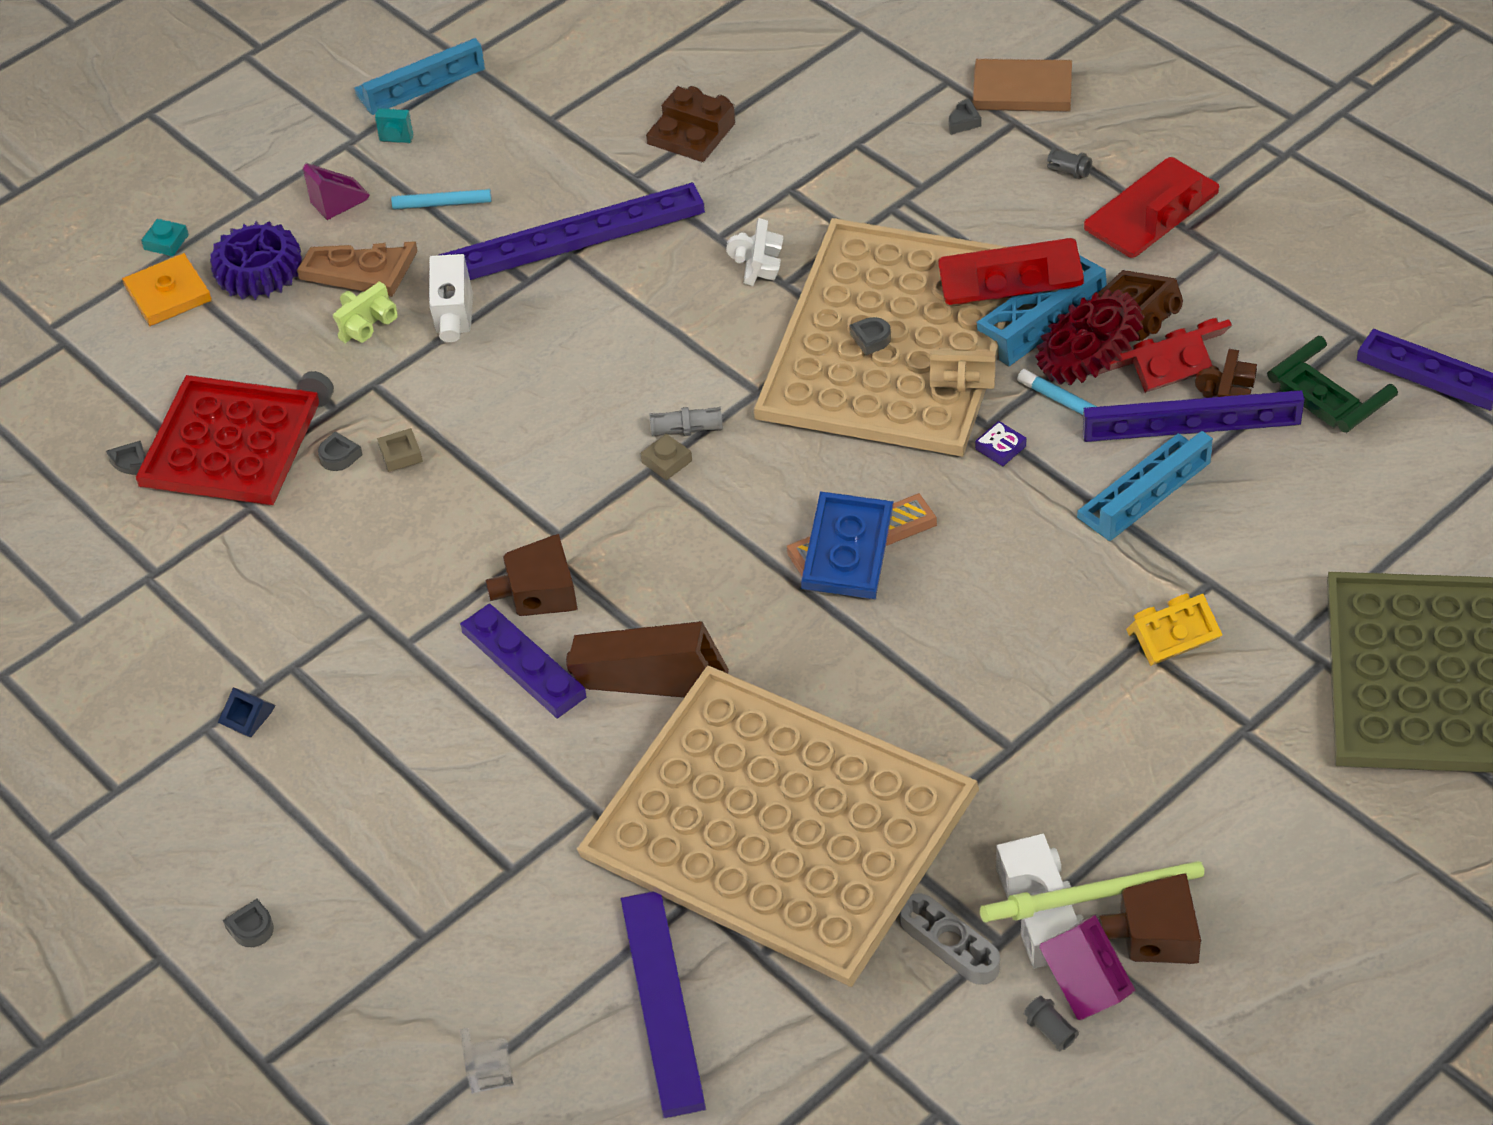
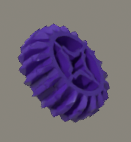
(255, 260)

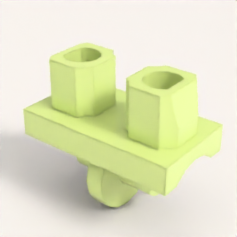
(363, 310)

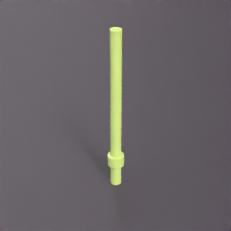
(1024, 905)

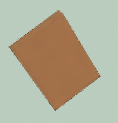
(1022, 84)

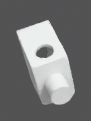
(450, 309)

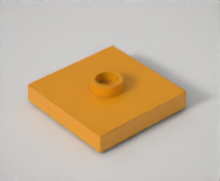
(167, 289)

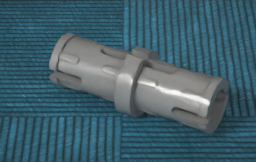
(686, 421)

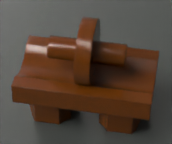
(1235, 372)

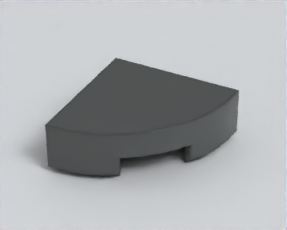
(964, 117)
(127, 457)

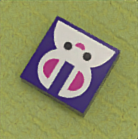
(1000, 443)

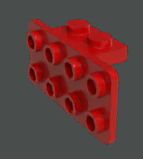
(1151, 207)
(1010, 271)

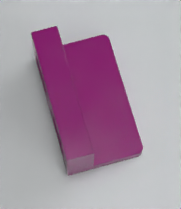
(1087, 968)

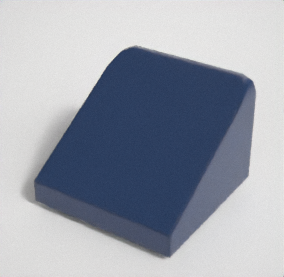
(245, 712)

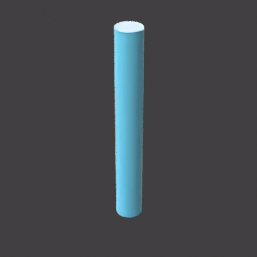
(441, 199)

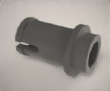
(1071, 163)
(1050, 1022)

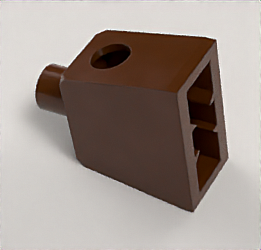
(536, 579)
(1157, 922)

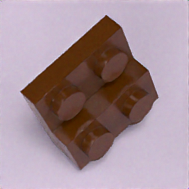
(692, 123)
(1153, 293)

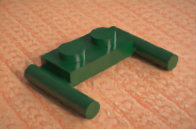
(1323, 395)

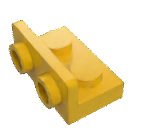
(1175, 629)

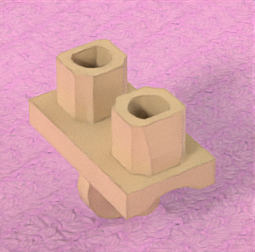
(962, 369)

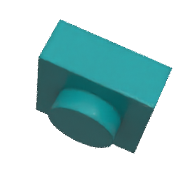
(394, 125)
(165, 237)

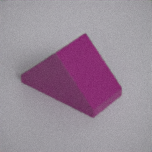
(331, 191)

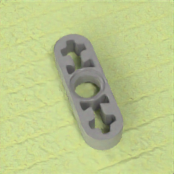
(955, 955)

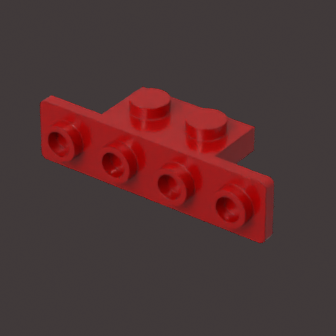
(1174, 358)

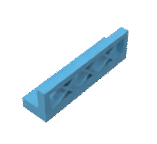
(421, 76)
(1029, 325)
(1149, 489)

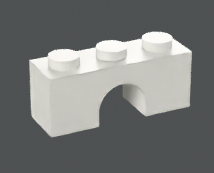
(1035, 869)

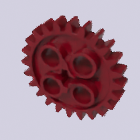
(1089, 337)

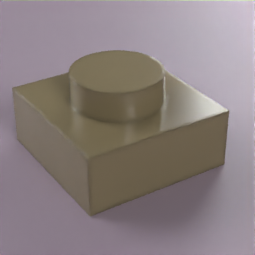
(399, 450)
(666, 456)

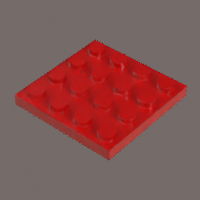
(228, 440)

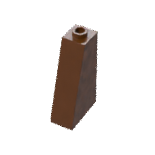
(645, 659)

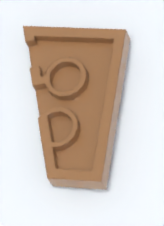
(358, 268)

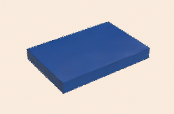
(847, 545)

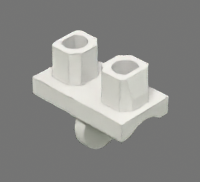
(752, 250)

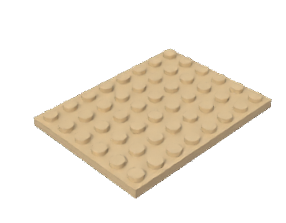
(886, 396)
(779, 823)

